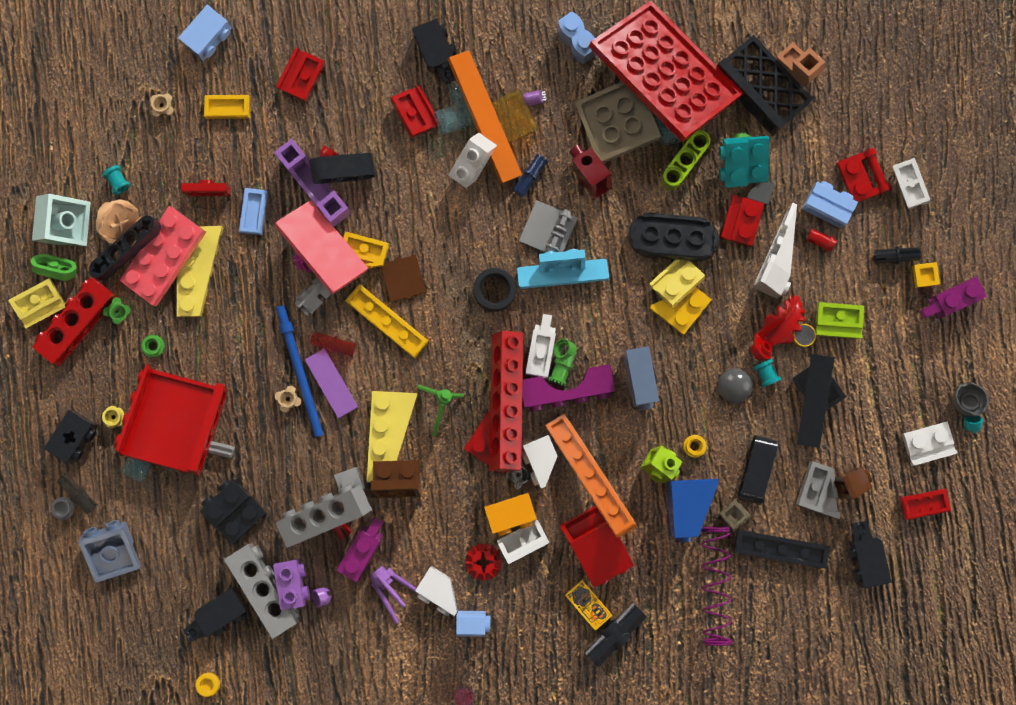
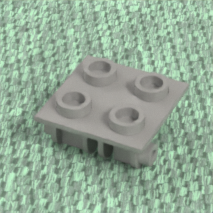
(548, 228)

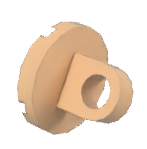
(115, 219)

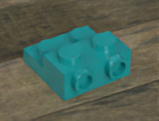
(744, 161)

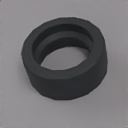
(482, 277)

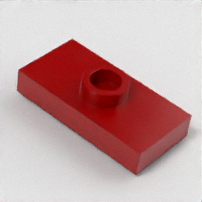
(206, 188)
(925, 504)

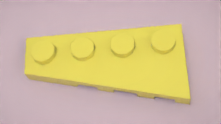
(196, 273)
(388, 426)

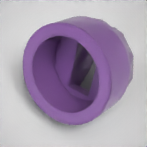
(321, 597)

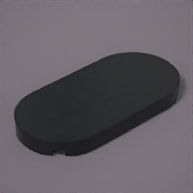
(673, 237)

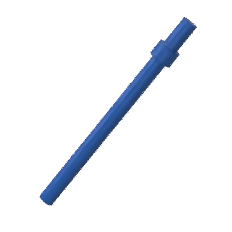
(287, 328)

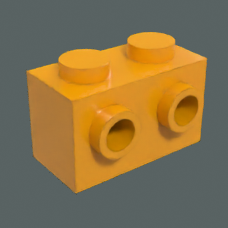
(511, 513)

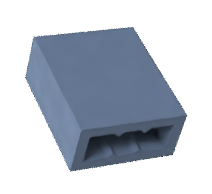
(641, 378)

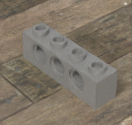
(354, 504)
(250, 585)

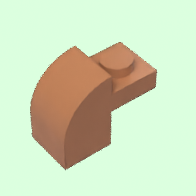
(802, 65)

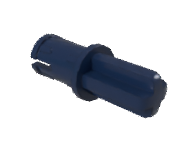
(530, 175)

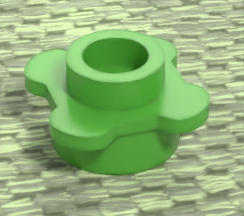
(117, 317)

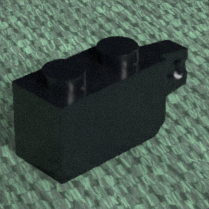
(435, 49)
(868, 557)
(217, 614)

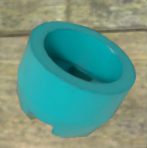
(973, 424)

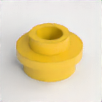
(701, 443)

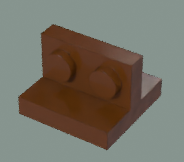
(396, 479)

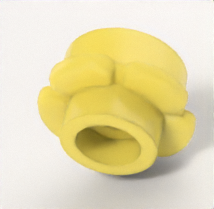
(107, 417)

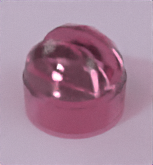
(464, 696)

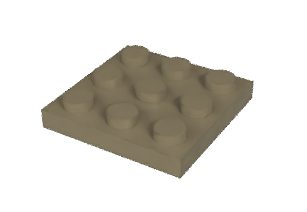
(617, 122)

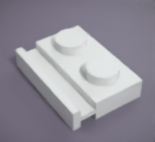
(929, 443)

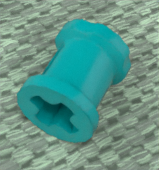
(116, 180)
(767, 373)

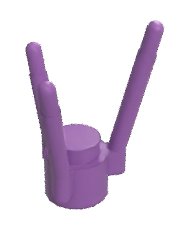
(381, 580)

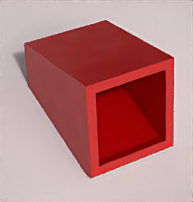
(596, 546)

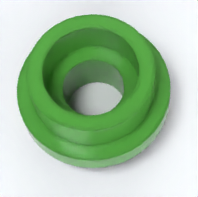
(148, 341)

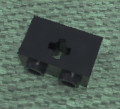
(60, 442)

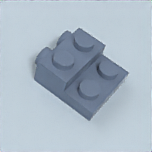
(109, 550)

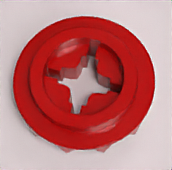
(491, 554)

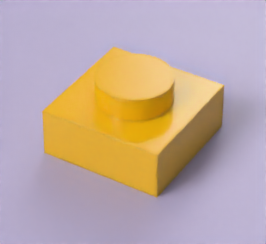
(926, 275)

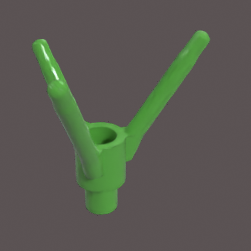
(443, 398)

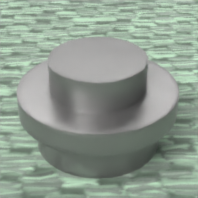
(62, 508)

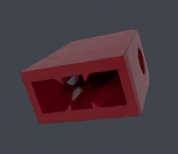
(591, 171)

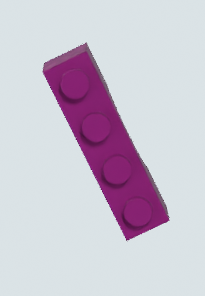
(538, 392)

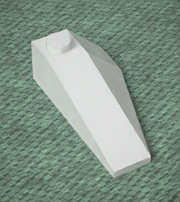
(777, 265)

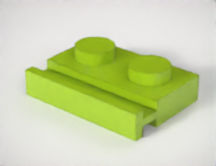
(839, 320)

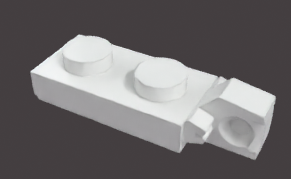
(541, 348)

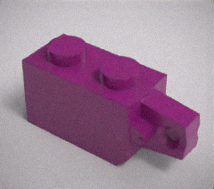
(954, 299)
(361, 551)

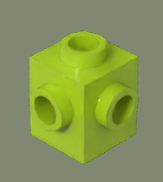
(661, 464)

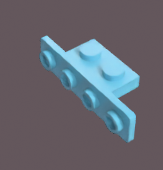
(562, 269)

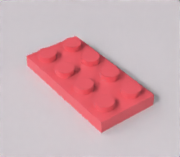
(163, 257)

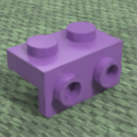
(291, 584)

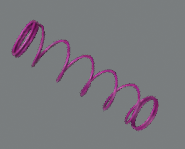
(719, 641)

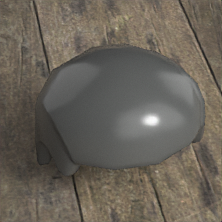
(735, 385)
(970, 399)

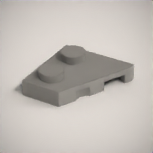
(819, 491)

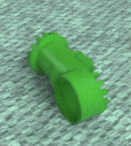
(563, 363)

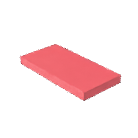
(321, 247)

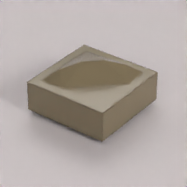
(735, 514)

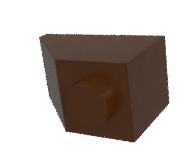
(853, 483)

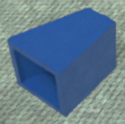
(688, 506)

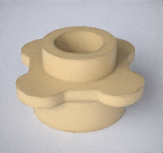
(156, 100)
(281, 397)

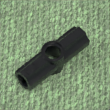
(615, 634)

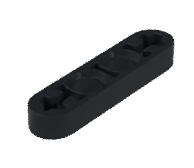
(100, 266)

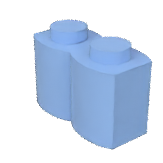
(574, 35)
(472, 624)

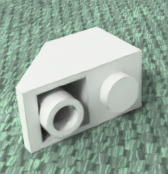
(542, 459)
(438, 589)

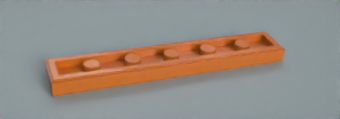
(484, 115)
(591, 476)

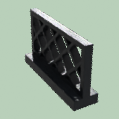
(753, 100)

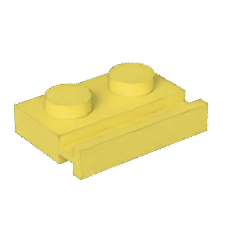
(677, 281)
(37, 303)

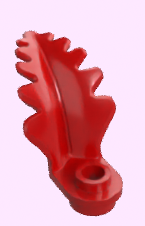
(778, 328)

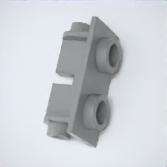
(309, 298)

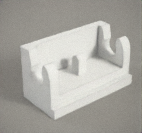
(911, 183)
(522, 542)

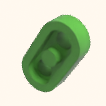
(53, 267)

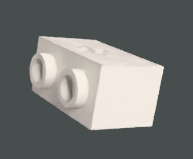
(472, 160)

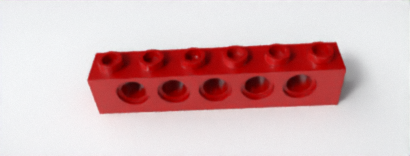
(506, 401)

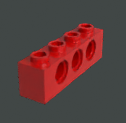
(72, 335)

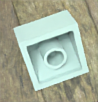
(61, 220)

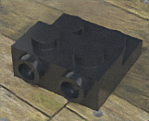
(232, 510)

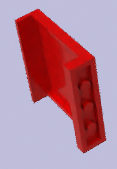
(171, 421)

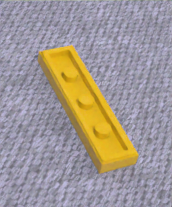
(386, 321)

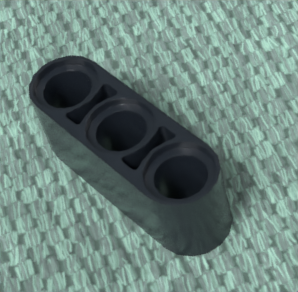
(342, 168)
(757, 469)

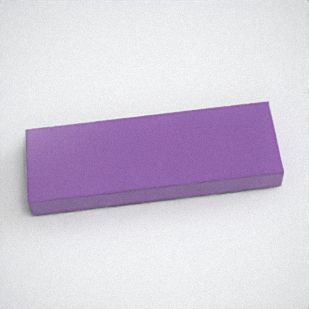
(331, 383)

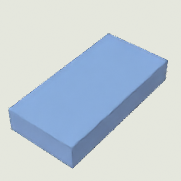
(253, 211)

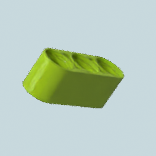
(693, 153)

